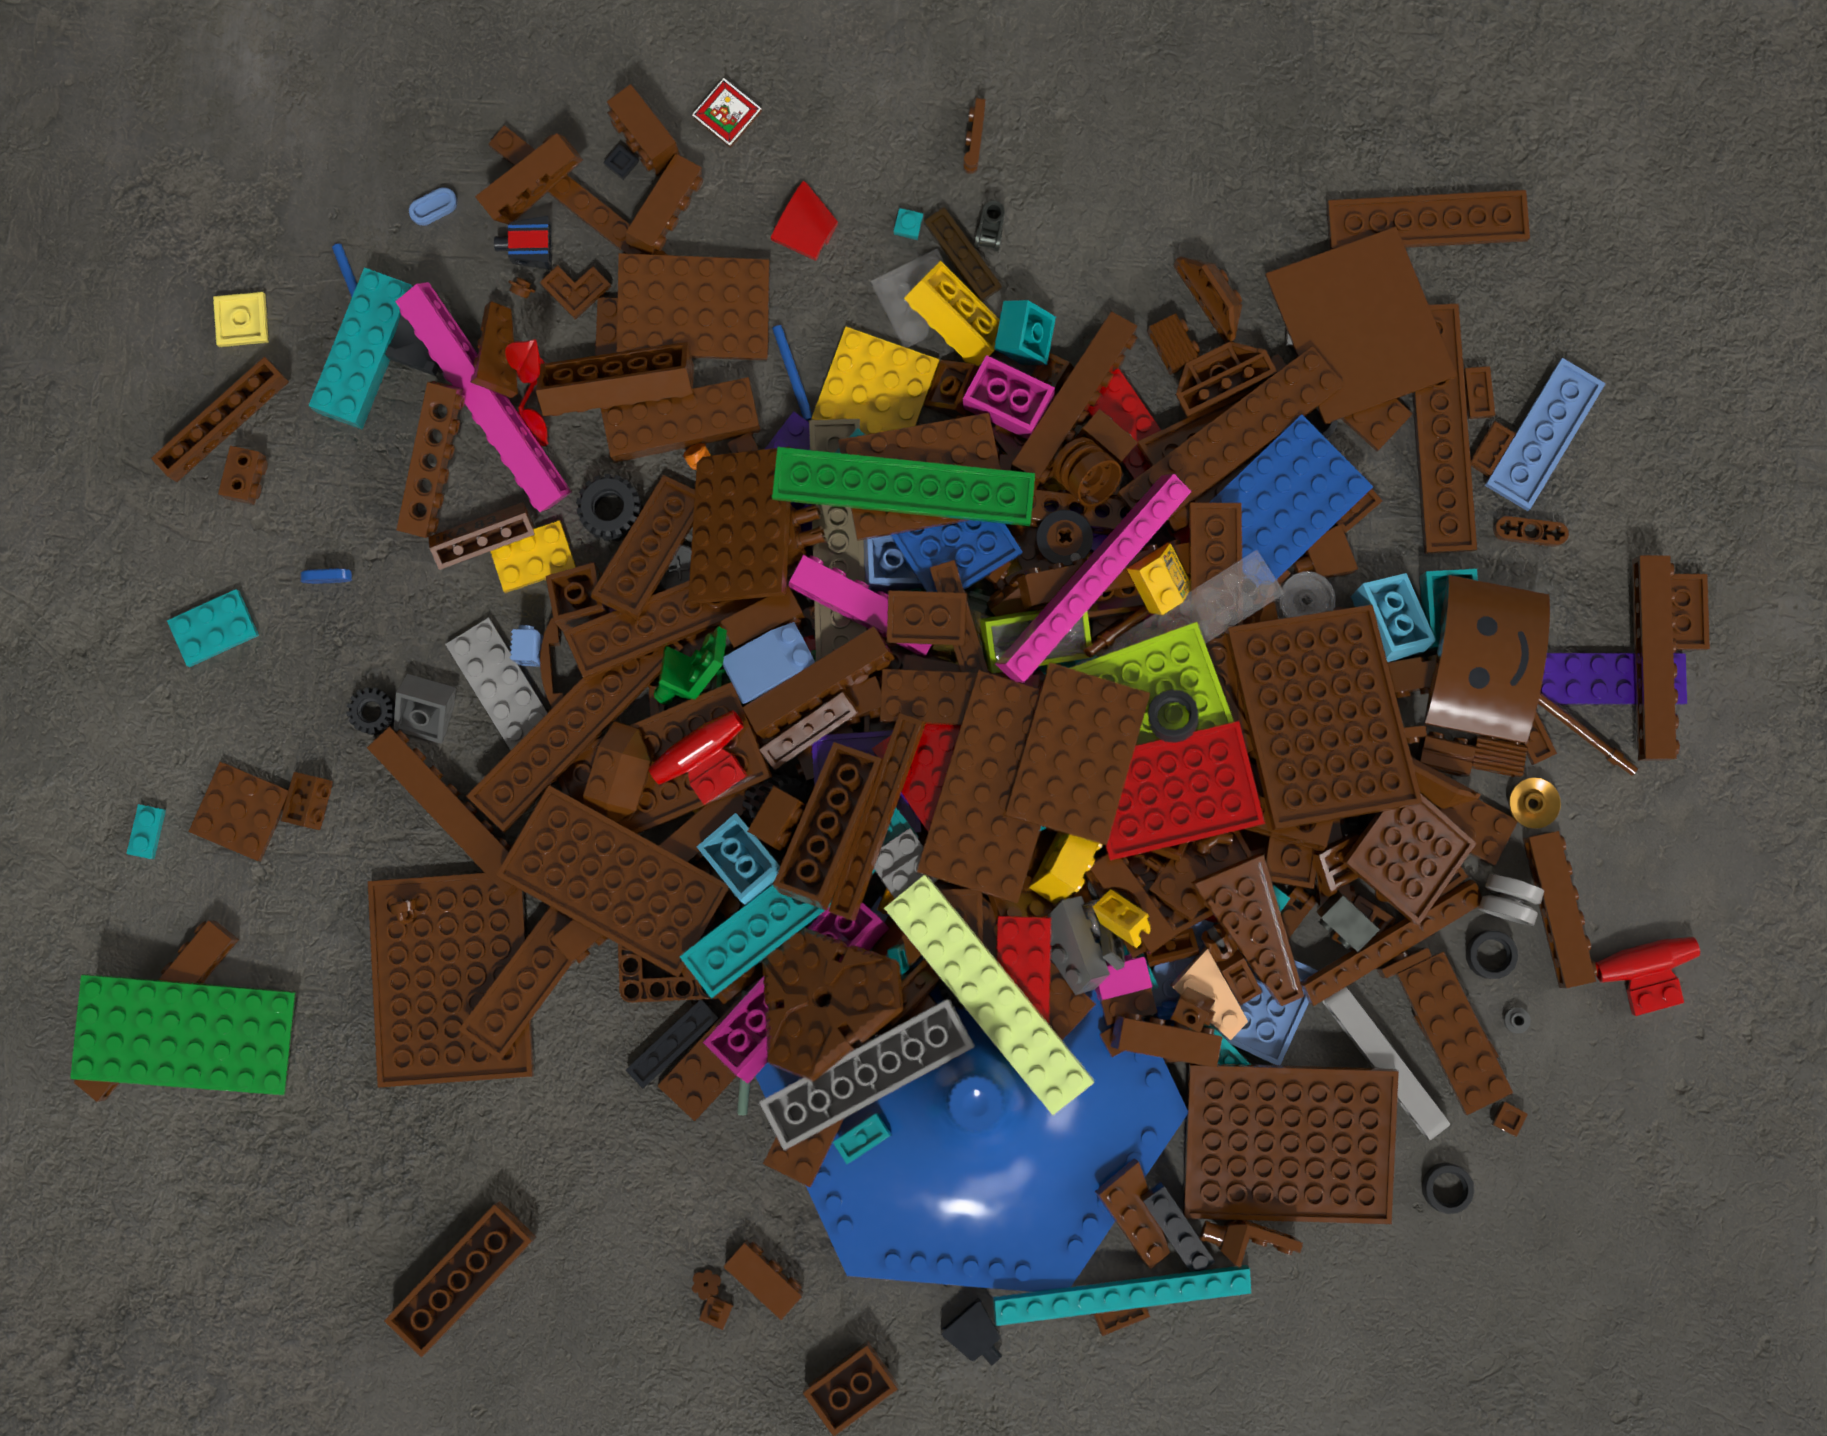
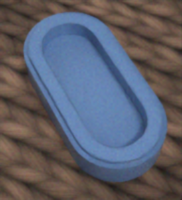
(433, 206)

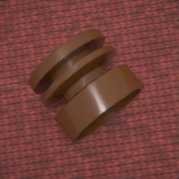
(1087, 471)

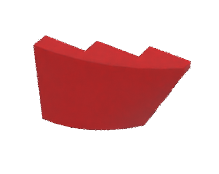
(805, 224)

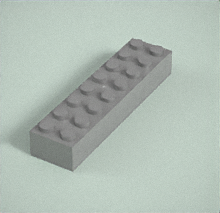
(867, 1074)

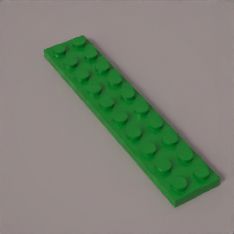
(903, 486)

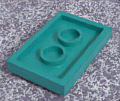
(212, 628)

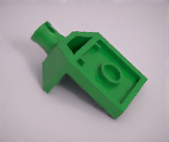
(690, 675)

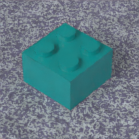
(1025, 332)

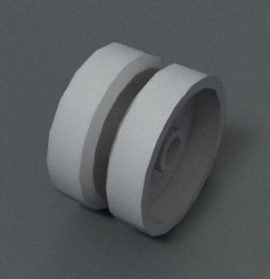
(1511, 897)

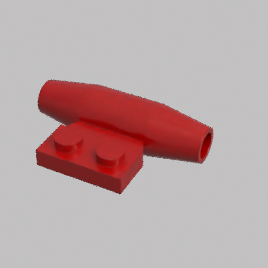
(703, 757)
(1649, 972)

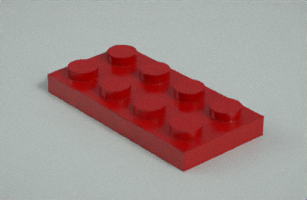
(1026, 957)

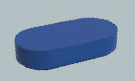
(326, 576)

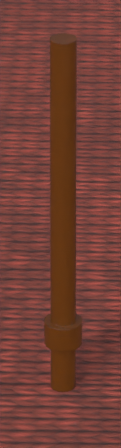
(1108, 638)
(1612, 755)

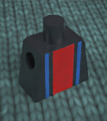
(528, 242)

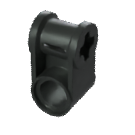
(990, 230)

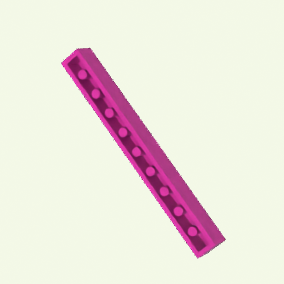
(489, 409)
(1093, 578)

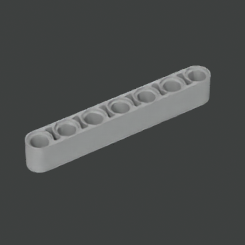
(1381, 1055)

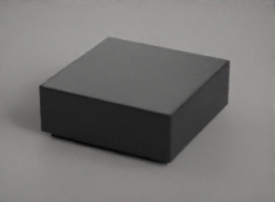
(621, 162)

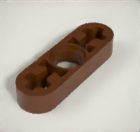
(1512, 522)

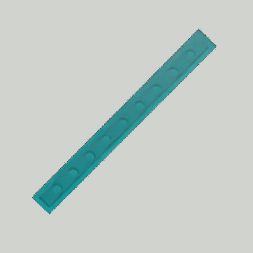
(1121, 1295)

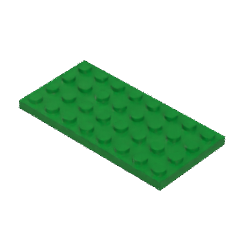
(182, 1034)

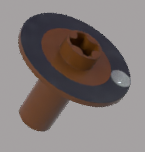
(1067, 526)

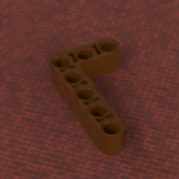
(645, 984)

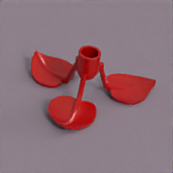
(525, 359)

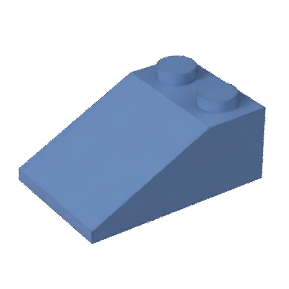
(886, 566)
(767, 662)

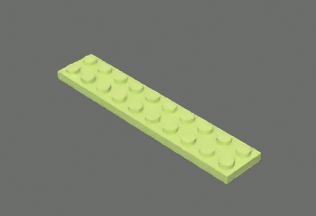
(989, 994)

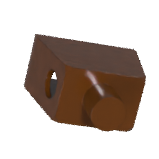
(1328, 556)

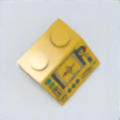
(1160, 580)

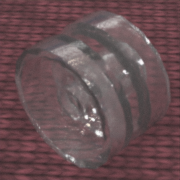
(1305, 585)

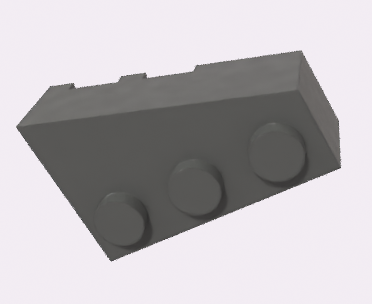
(1074, 947)

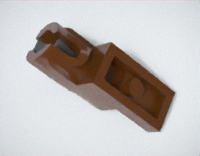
(1231, 964)

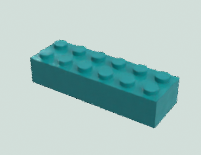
(358, 353)

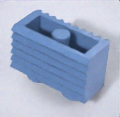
(526, 646)

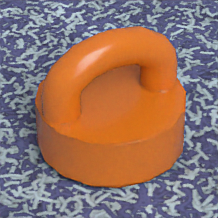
(694, 454)

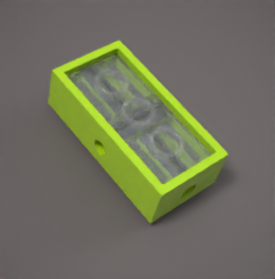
(1003, 631)

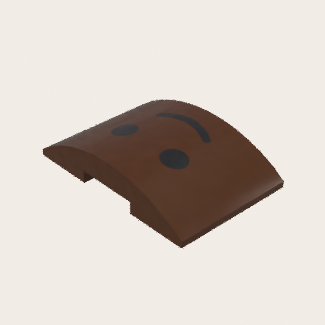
(1489, 659)

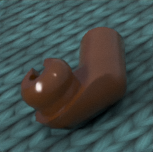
(1205, 844)

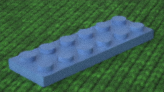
(1545, 434)

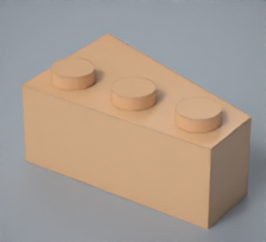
(1207, 979)

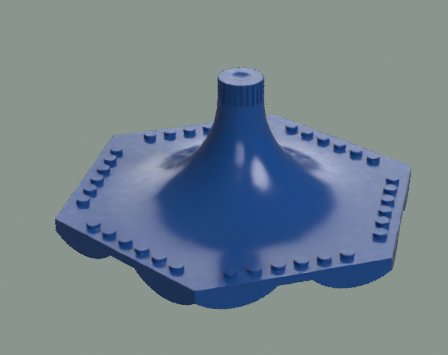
(982, 1173)

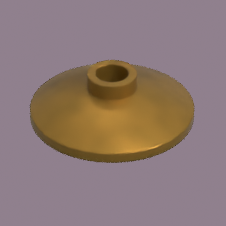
(1546, 798)

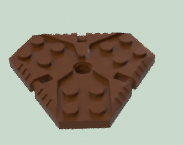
(803, 976)

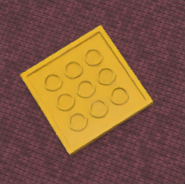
(875, 383)

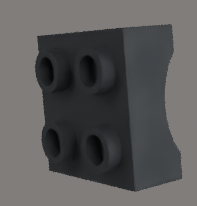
(409, 350)

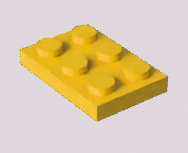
(533, 557)

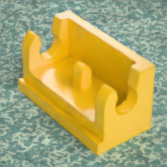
(1122, 917)

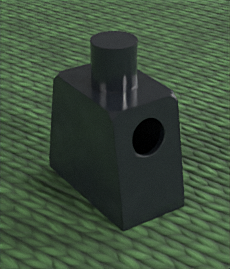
(974, 1333)

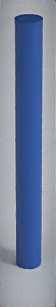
(345, 268)
(792, 372)

